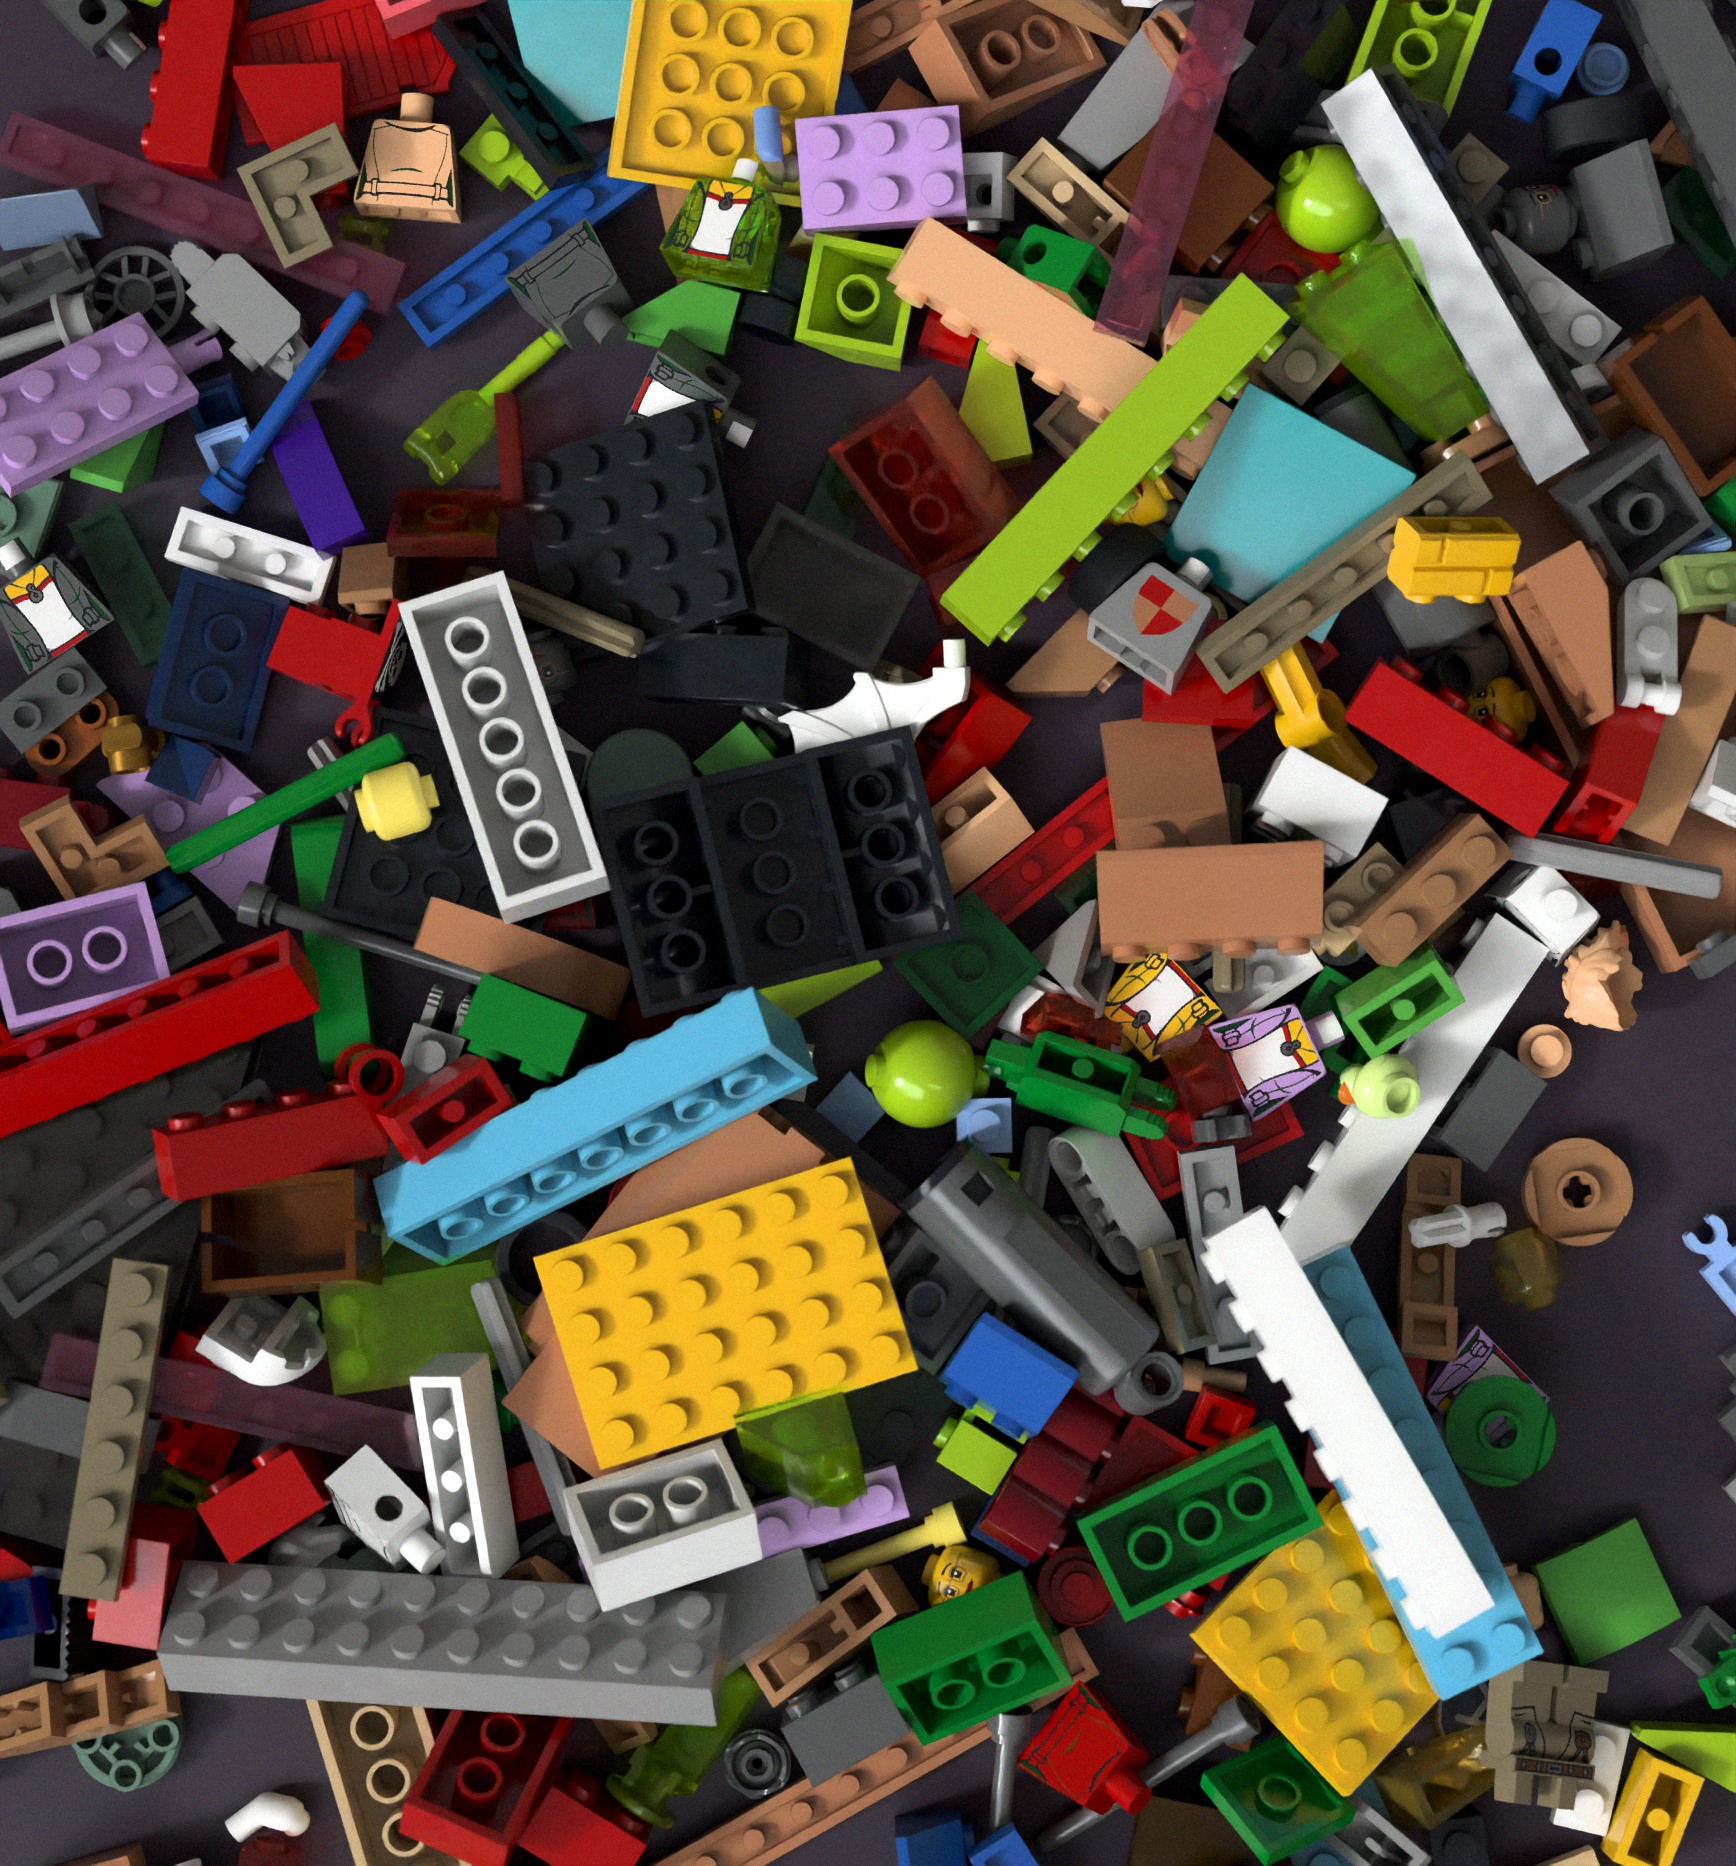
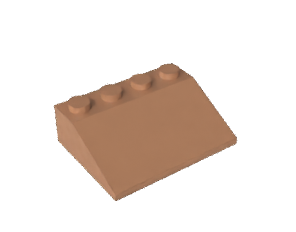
(1211, 900)

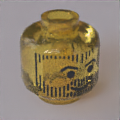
(1527, 1269)

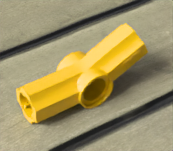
(1313, 716)

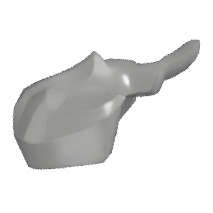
(311, 1545)

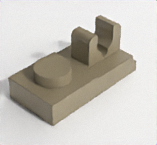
(1177, 1297)

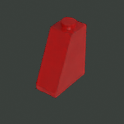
(295, 102)
(1609, 774)

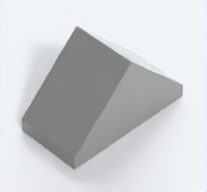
(1076, 960)
(1376, 1840)

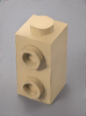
(1350, 892)

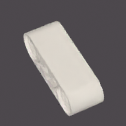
(1110, 1194)

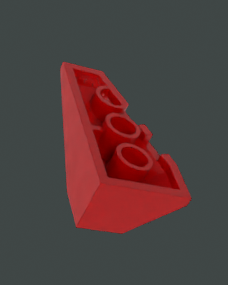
(967, 734)

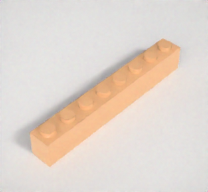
(1032, 329)

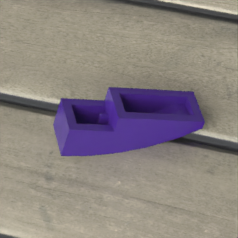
(318, 484)

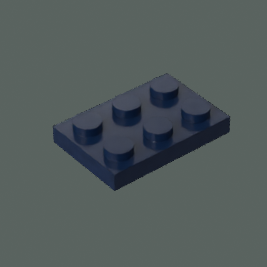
(215, 661)

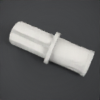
(1458, 1225)

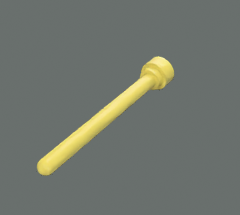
(939, 1529)

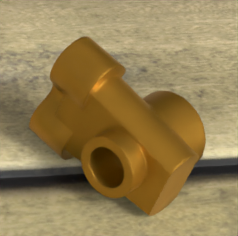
(131, 745)

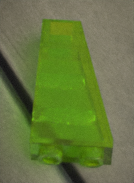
(1389, 339)

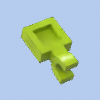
(500, 161)

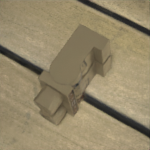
(1543, 1727)

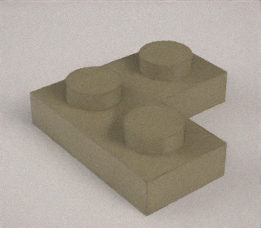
(283, 190)

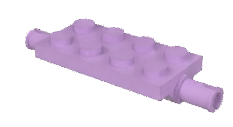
(94, 398)

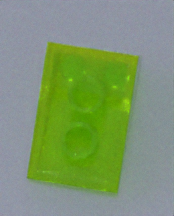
(393, 1329)

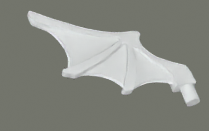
(884, 705)

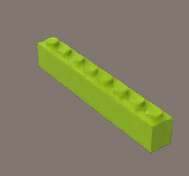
(1114, 460)

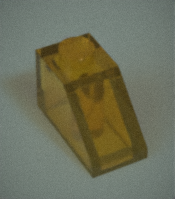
(1434, 1778)

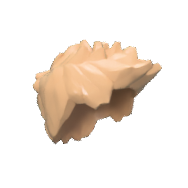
(1602, 980)

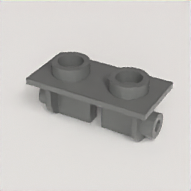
(36, 276)
(49, 699)

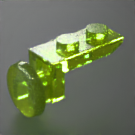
(681, 1756)

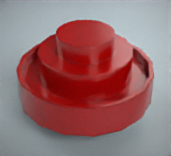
(1073, 1587)

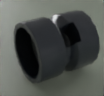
(776, 313)

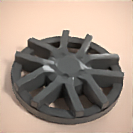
(138, 291)

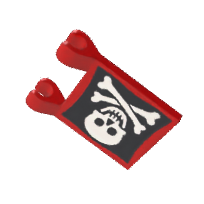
(380, 678)

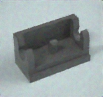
(1486, 1107)

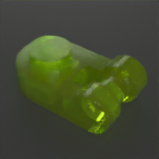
(467, 419)

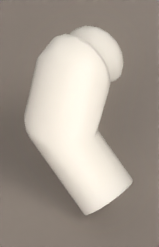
(271, 1811)

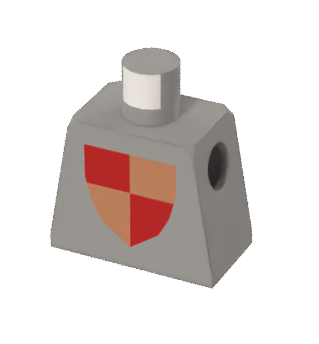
(1155, 621)

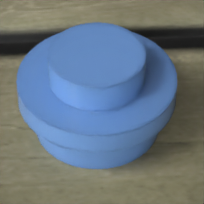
(1602, 69)

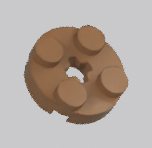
(1600, 1211)

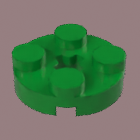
(1514, 1458)

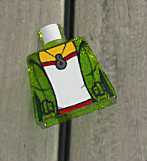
(726, 231)

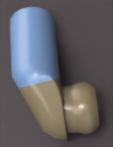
(769, 147)

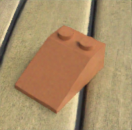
(1002, 60)
(1569, 622)
(1164, 785)

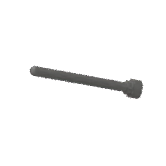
(262, 906)
(1231, 1724)
(1008, 1732)

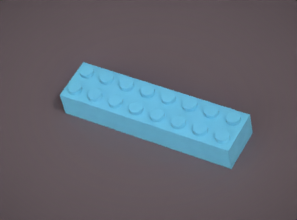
(597, 1127)
(1499, 1635)

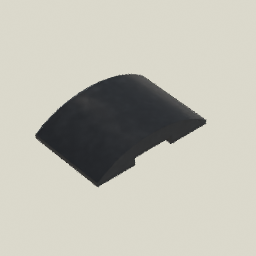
(775, 871)

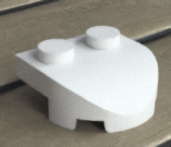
(265, 1340)

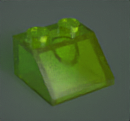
(804, 1448)

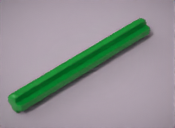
(285, 803)

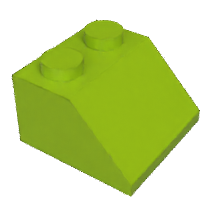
(852, 305)

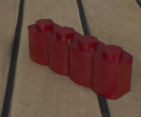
(1054, 1473)

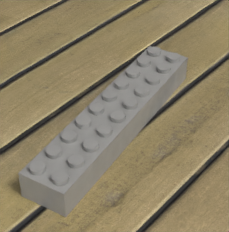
(445, 1643)

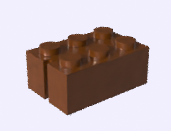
(1682, 388)
(293, 1236)

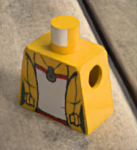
(1155, 1004)

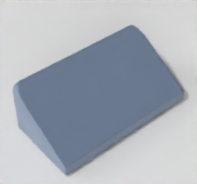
(47, 214)

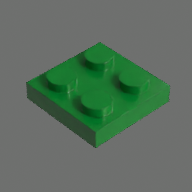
(1276, 1799)

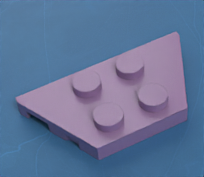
(180, 818)

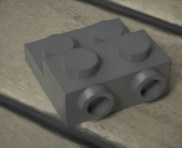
(932, 1293)

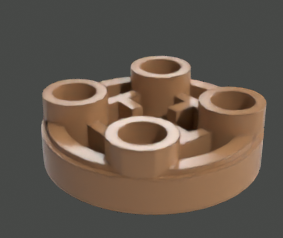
(1484, 441)

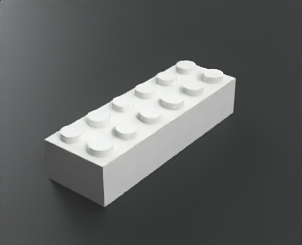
(504, 747)

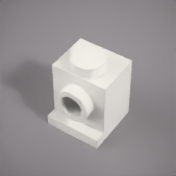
(983, 171)

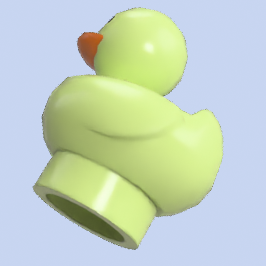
(1381, 1087)

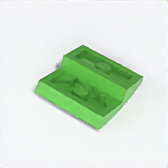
(1606, 1591)

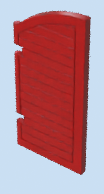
(358, 39)

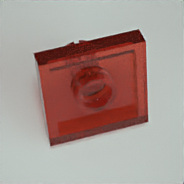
(446, 527)

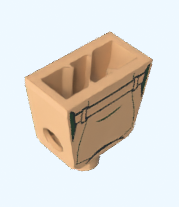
(410, 167)

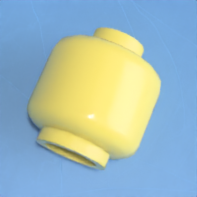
(396, 801)

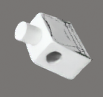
(1544, 908)
(384, 1513)

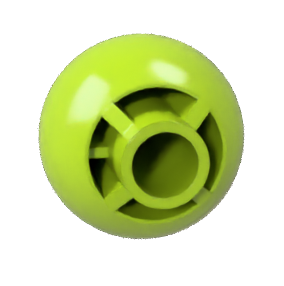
(1324, 202)
(925, 1073)

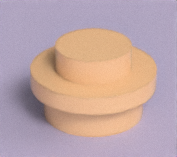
(1544, 1050)

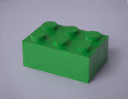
(526, 1025)
(971, 1658)

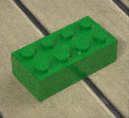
(1198, 1520)

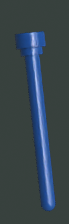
(228, 484)

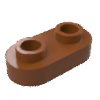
(76, 739)

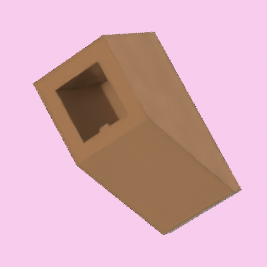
(372, 581)

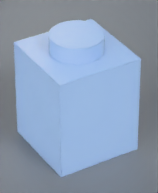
(987, 1123)

